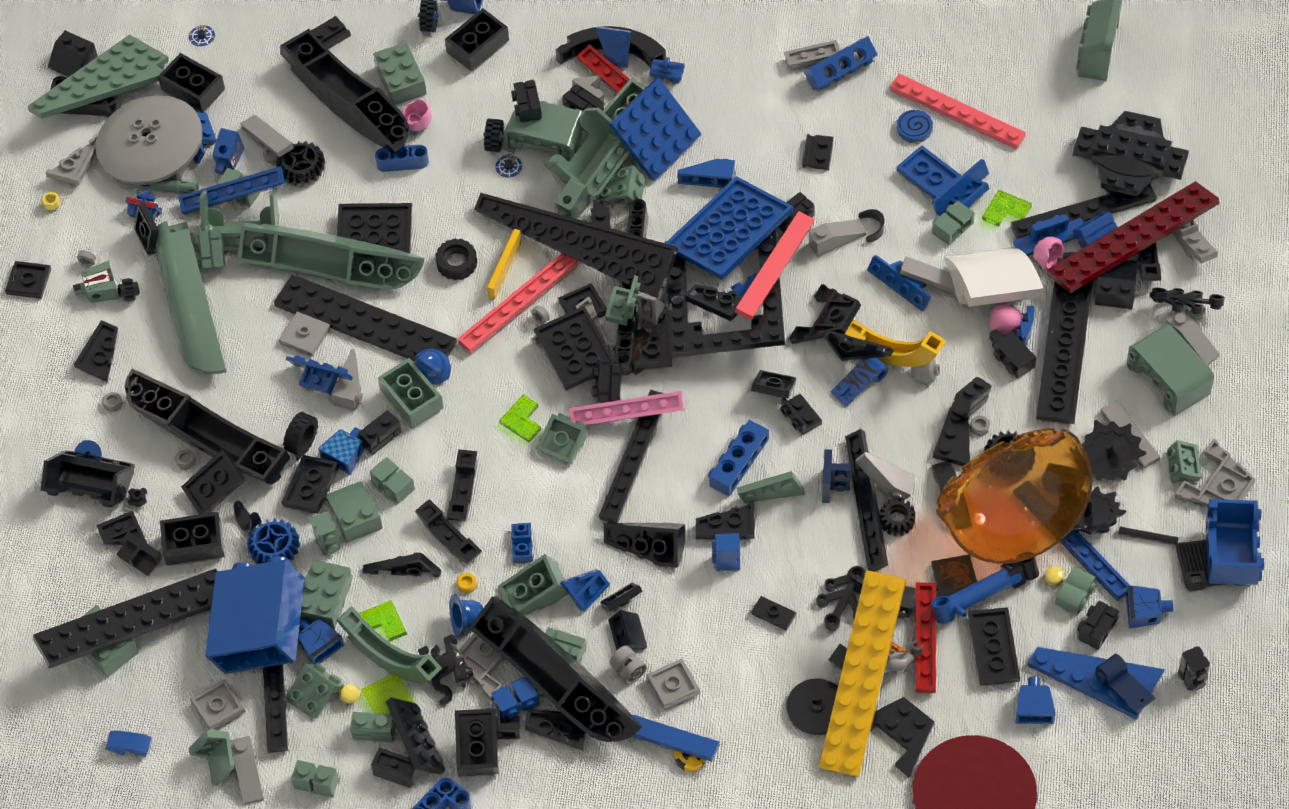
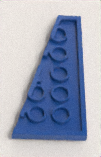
(1079, 673)

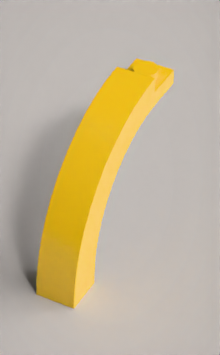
(905, 353)

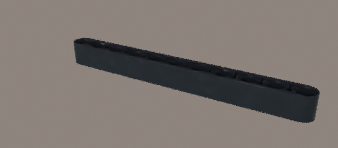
(628, 334)

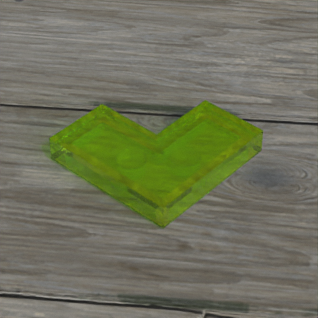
(1003, 204)
(518, 420)
(385, 616)

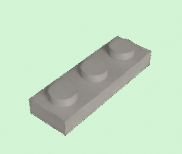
(810, 54)

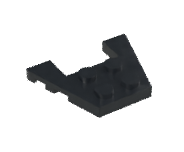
(835, 315)
(907, 727)

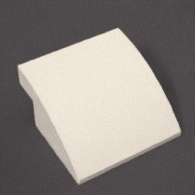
(993, 277)

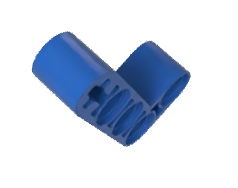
(445, 799)

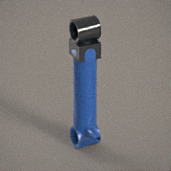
(1010, 575)

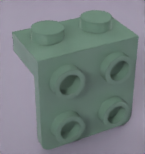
(625, 184)
(622, 303)
(313, 689)
(217, 747)

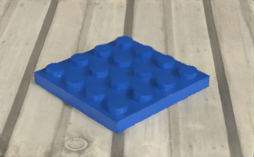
(655, 129)

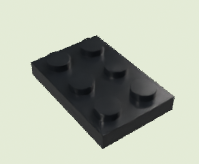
(213, 483)
(310, 484)

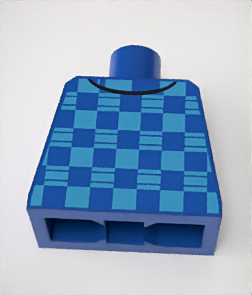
(343, 448)

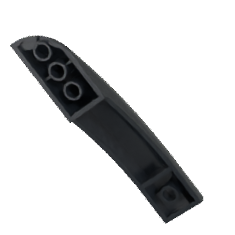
(554, 672)

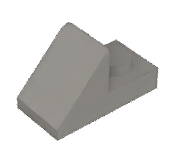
(591, 85)

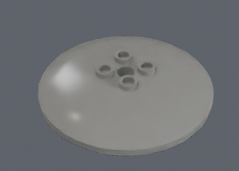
(162, 153)

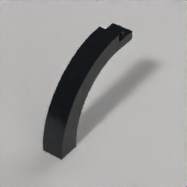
(640, 45)

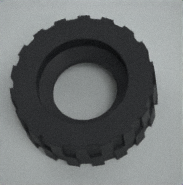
(456, 246)
(300, 434)

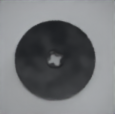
(801, 705)

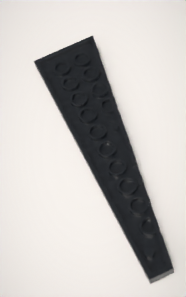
(599, 247)

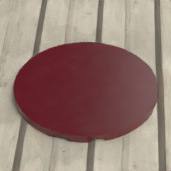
(974, 775)

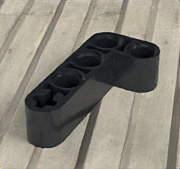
(103, 107)

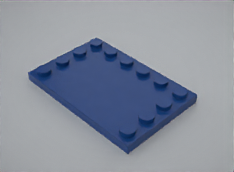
(729, 227)

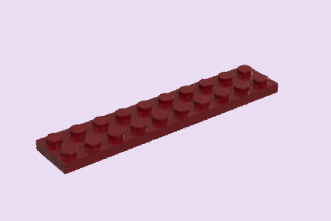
(1133, 237)

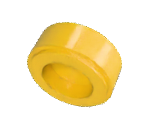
(466, 583)

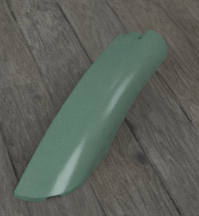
(327, 256)

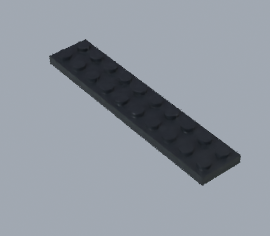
(361, 319)
(1064, 354)
(126, 620)

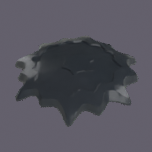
(1112, 450)
(1100, 513)

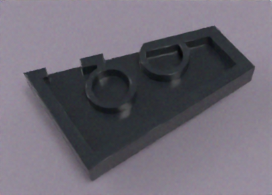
(954, 440)
(555, 727)

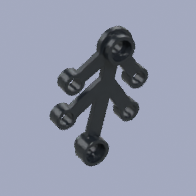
(1178, 299)
(845, 595)

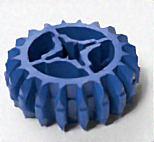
(284, 537)

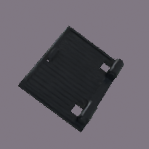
(1193, 562)

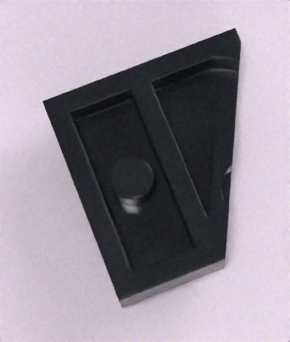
(115, 529)

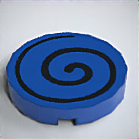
(914, 125)

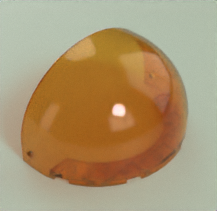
(1018, 496)

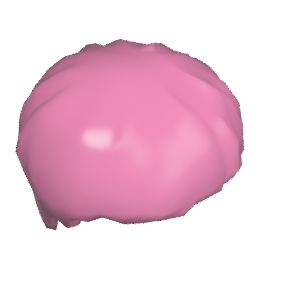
(417, 115)
(1048, 251)
(1005, 318)

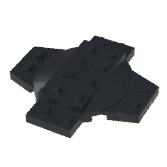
(1130, 153)

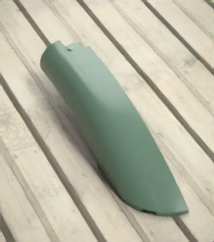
(188, 299)

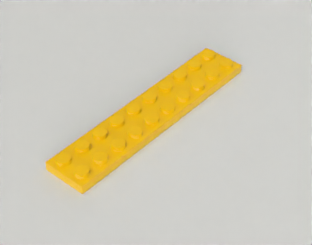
(862, 673)

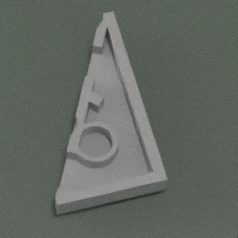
(75, 165)

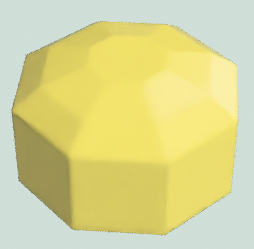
(51, 201)
(1054, 576)
(349, 694)

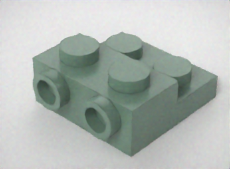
(562, 438)

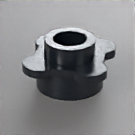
(139, 501)

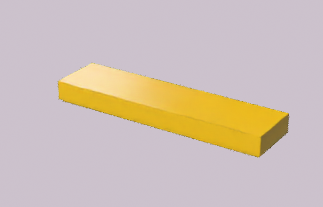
(504, 264)

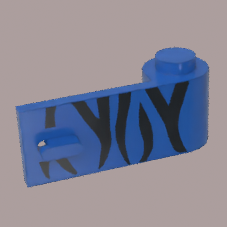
(859, 379)

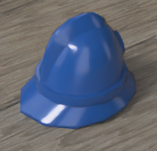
(433, 365)
(463, 613)

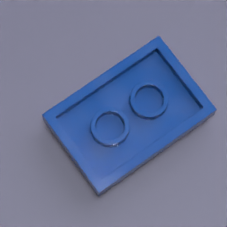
(927, 172)

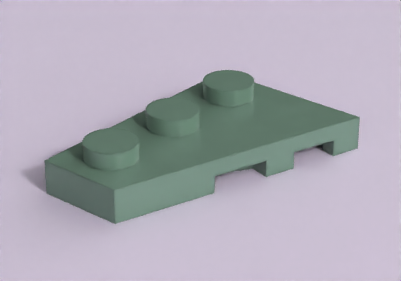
(771, 488)

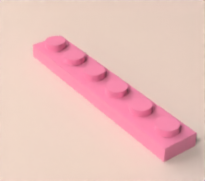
(628, 408)

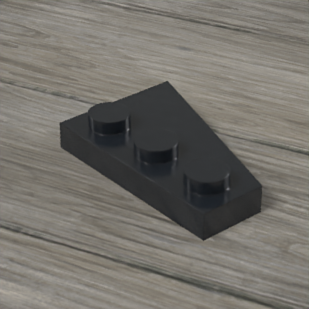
(712, 300)
(99, 351)
(736, 520)

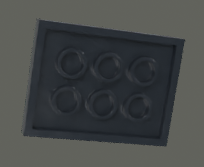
(377, 224)
(573, 346)

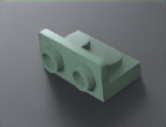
(1183, 461)

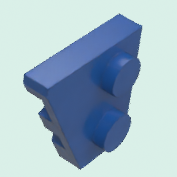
(615, 45)
(585, 588)

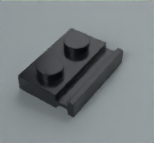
(331, 32)
(818, 152)

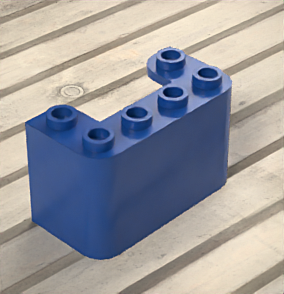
(1233, 542)

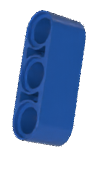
(406, 159)

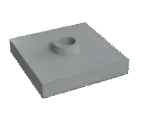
(304, 333)
(673, 684)
(217, 705)

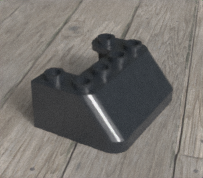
(87, 475)

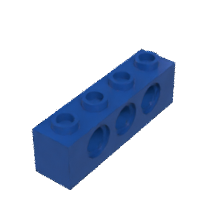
(815, 73)
(727, 481)

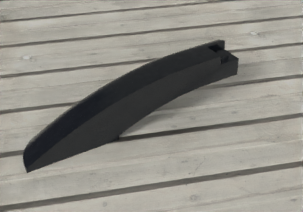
(345, 92)
(204, 428)

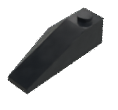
(652, 541)

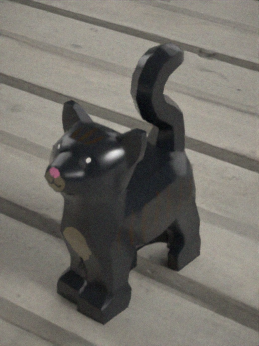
(450, 662)

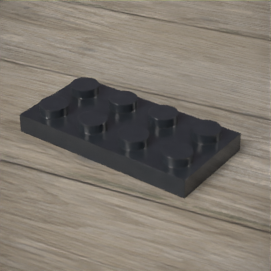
(993, 646)
(415, 736)

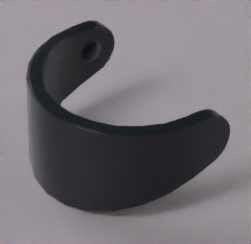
(875, 214)
(243, 517)

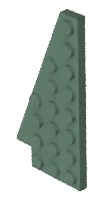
(115, 71)

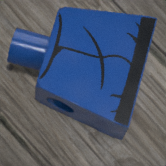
(1145, 606)
(318, 640)

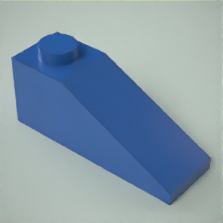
(710, 173)

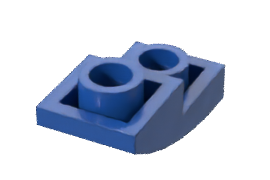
(1026, 326)
(521, 542)
(124, 741)

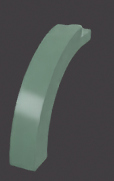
(386, 655)

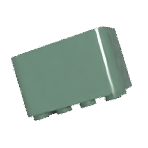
(554, 132)
(1172, 368)

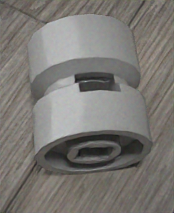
(629, 666)

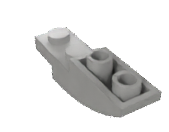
(1195, 243)

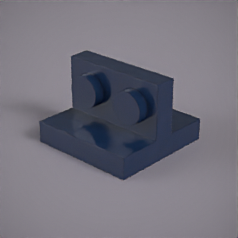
(835, 476)

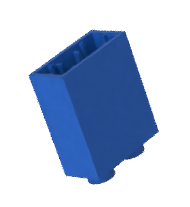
(255, 616)

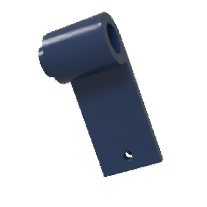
(1116, 677)

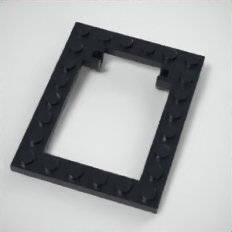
(688, 338)

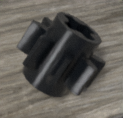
(128, 289)

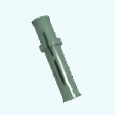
(174, 185)

